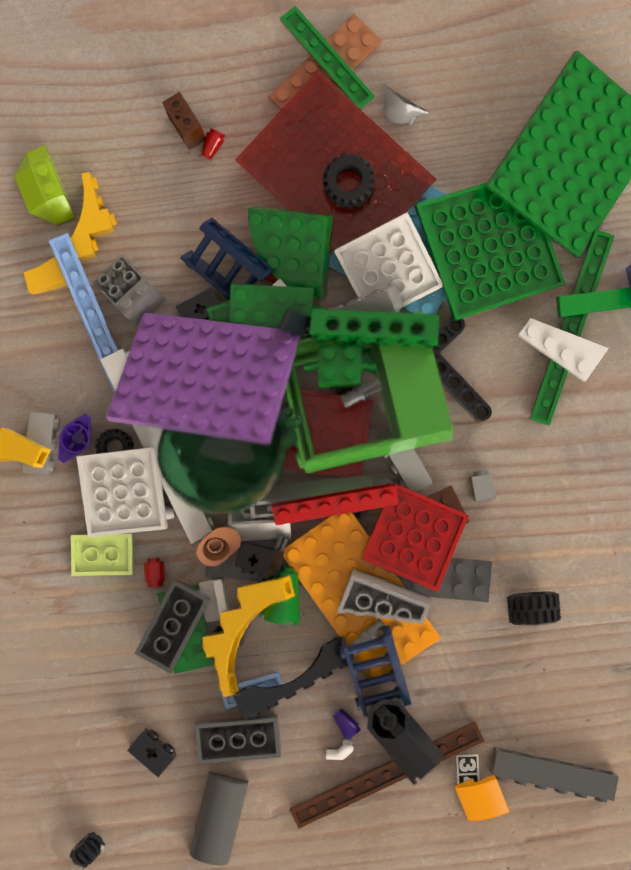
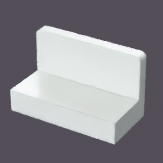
(218, 602)

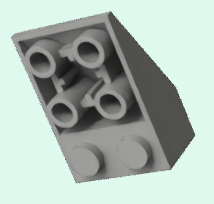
(128, 290)

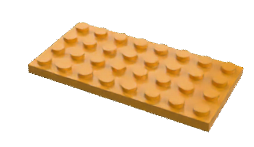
(324, 564)

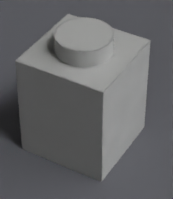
(482, 486)

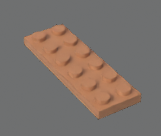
(352, 42)

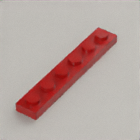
(335, 504)

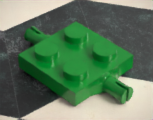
(340, 366)

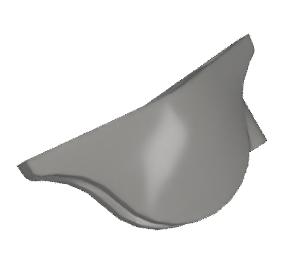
(400, 109)

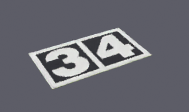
(467, 767)

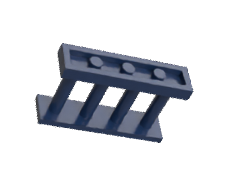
(235, 248)
(389, 658)

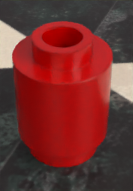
(154, 572)

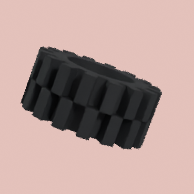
(111, 434)

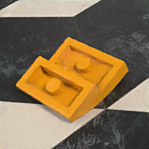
(481, 798)

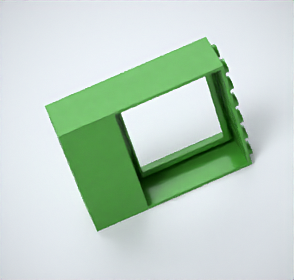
(410, 398)

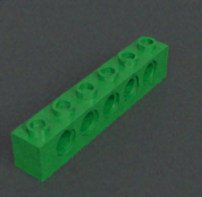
(323, 318)

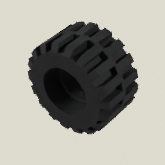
(344, 164)
(534, 608)

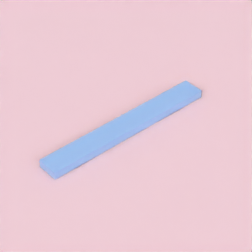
(83, 297)

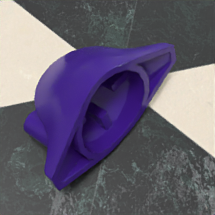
(74, 438)

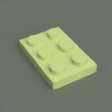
(102, 555)

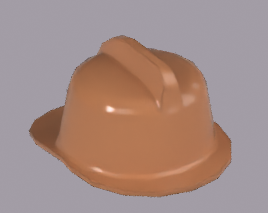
(218, 546)

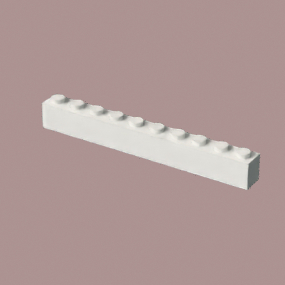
(193, 520)

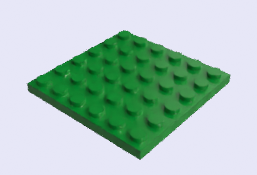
(486, 251)

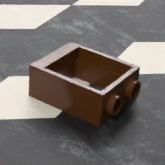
(184, 120)

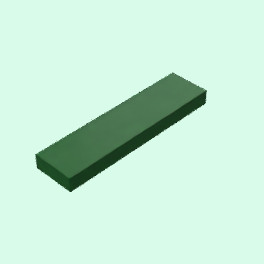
(593, 302)

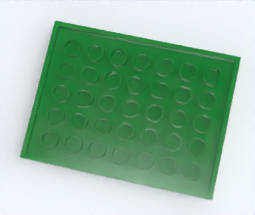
(570, 156)

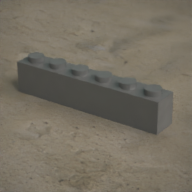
(554, 774)

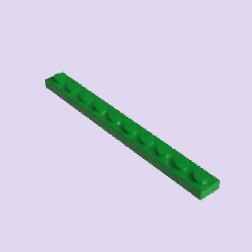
(586, 282)

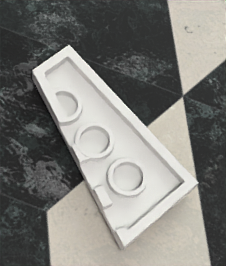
(567, 350)

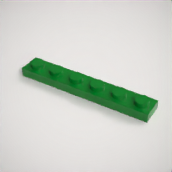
(327, 57)

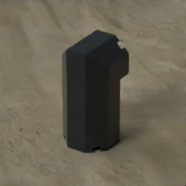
(403, 739)

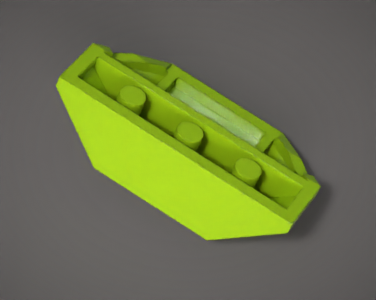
(42, 188)

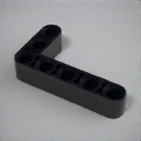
(450, 372)

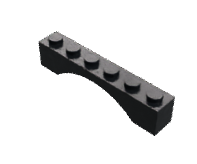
(254, 698)

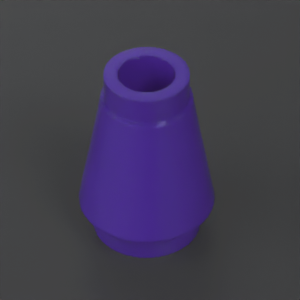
(346, 724)

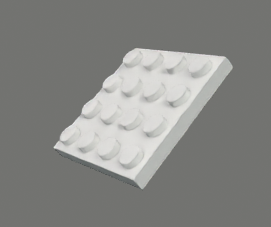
(390, 256)
(122, 492)

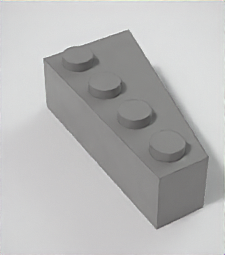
(376, 301)
(380, 598)

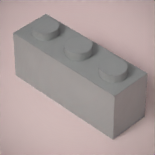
(43, 429)

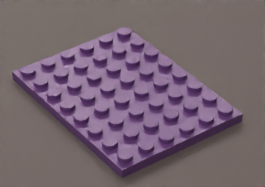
(205, 377)

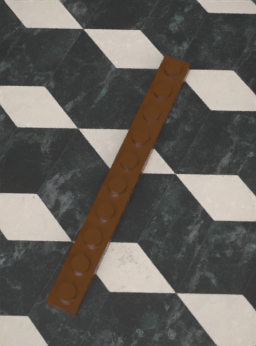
(378, 779)

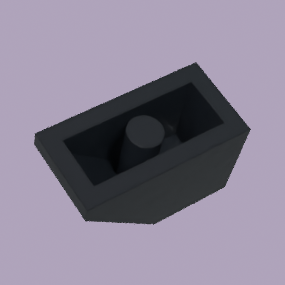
(295, 322)

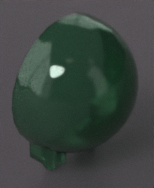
(224, 472)

